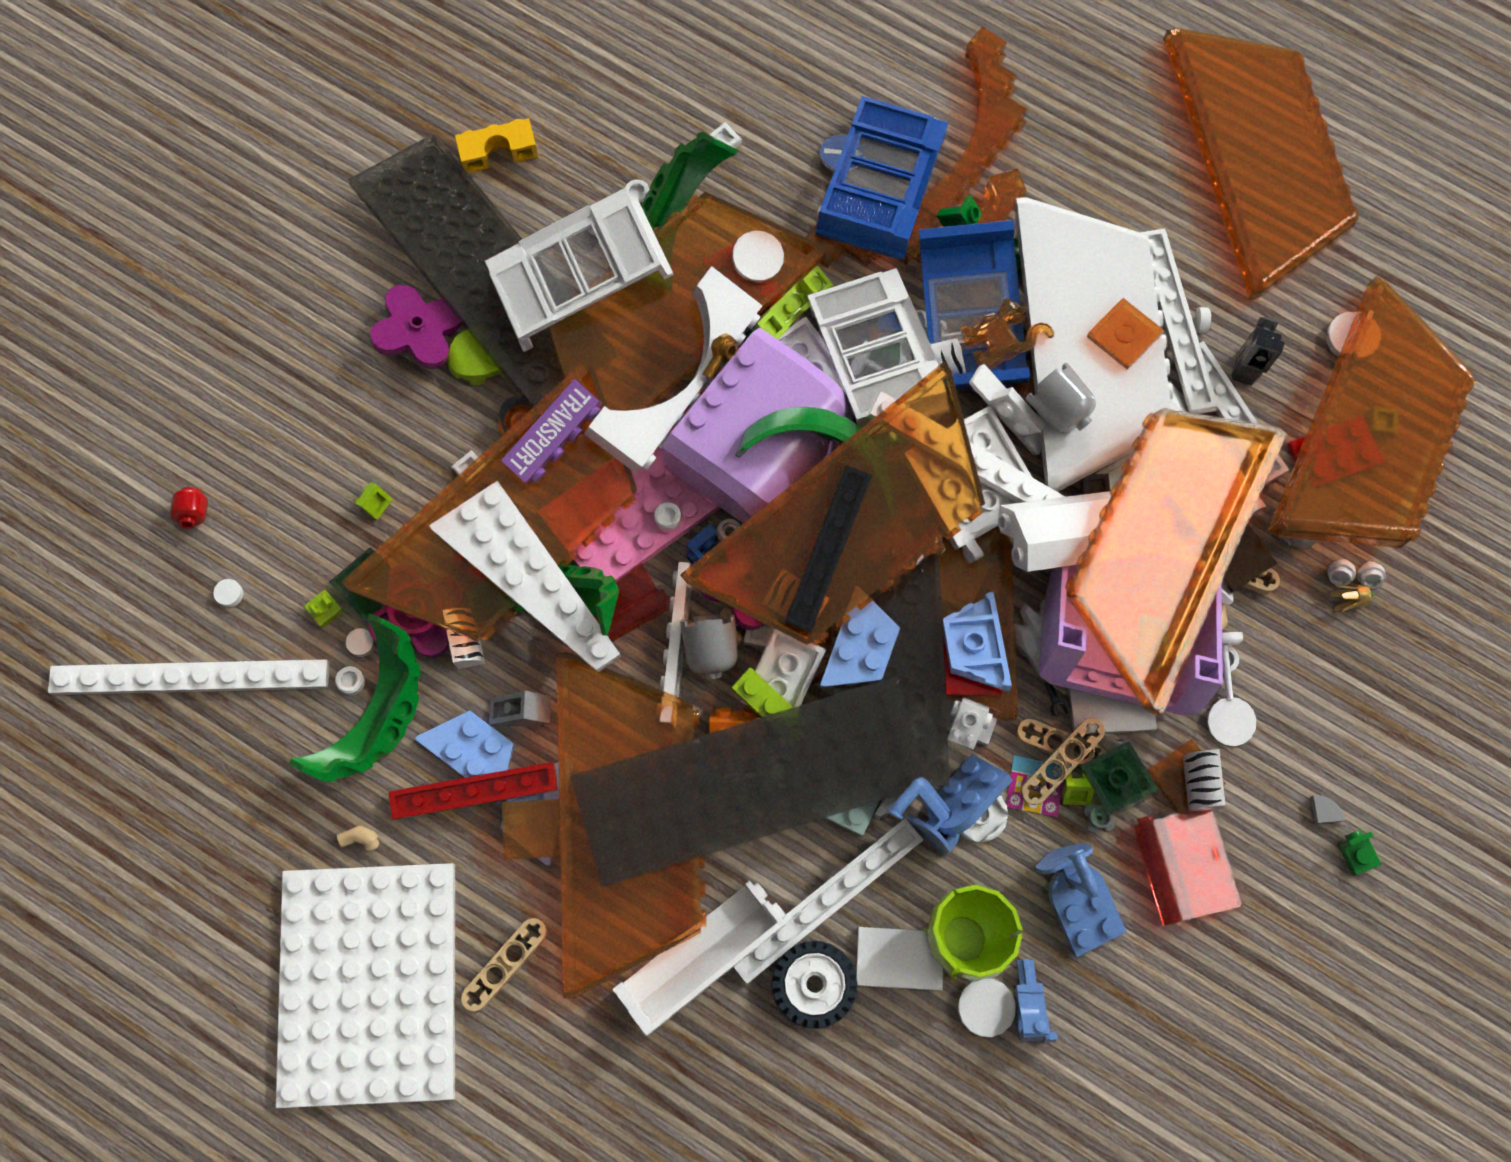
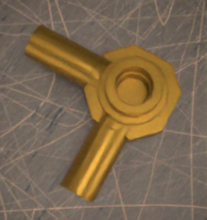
(723, 349)

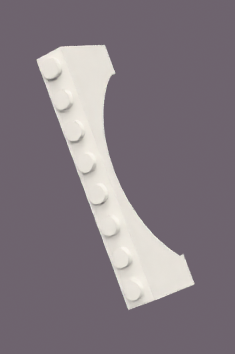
(637, 433)

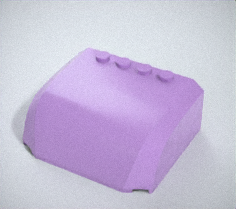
(754, 383)
(1078, 662)

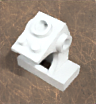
(969, 722)

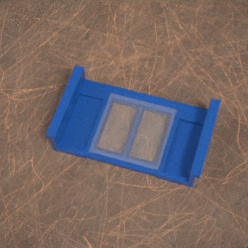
(881, 178)
(966, 278)

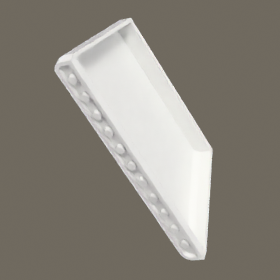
(1071, 279)

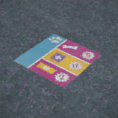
(1021, 771)

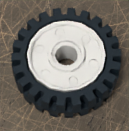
(837, 979)

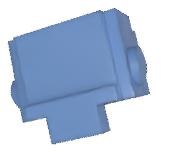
(1031, 1007)

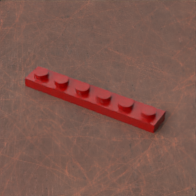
(473, 791)

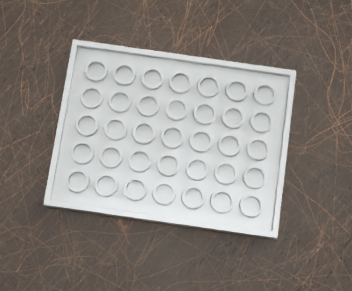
(367, 986)

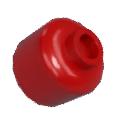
(189, 507)

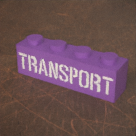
(552, 432)

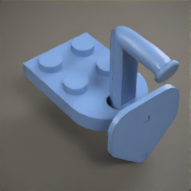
(953, 807)
(1086, 907)

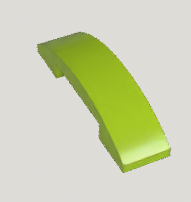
(793, 303)

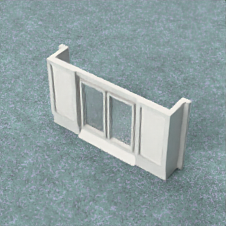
(575, 264)
(873, 338)

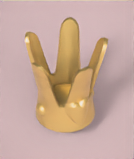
(1361, 597)

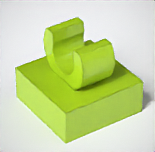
(373, 500)
(323, 608)
(1077, 791)

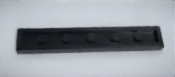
(828, 548)

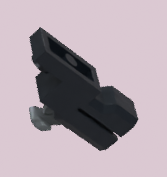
(1258, 352)

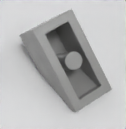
(520, 709)

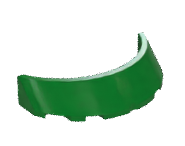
(682, 176)
(815, 420)
(595, 590)
(384, 719)

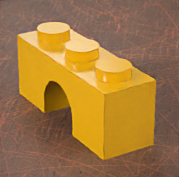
(478, 144)

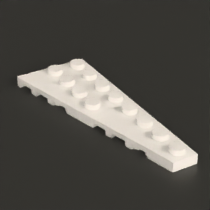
(508, 552)

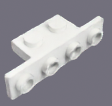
(1009, 408)

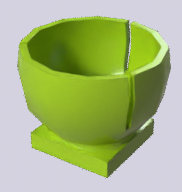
(973, 932)

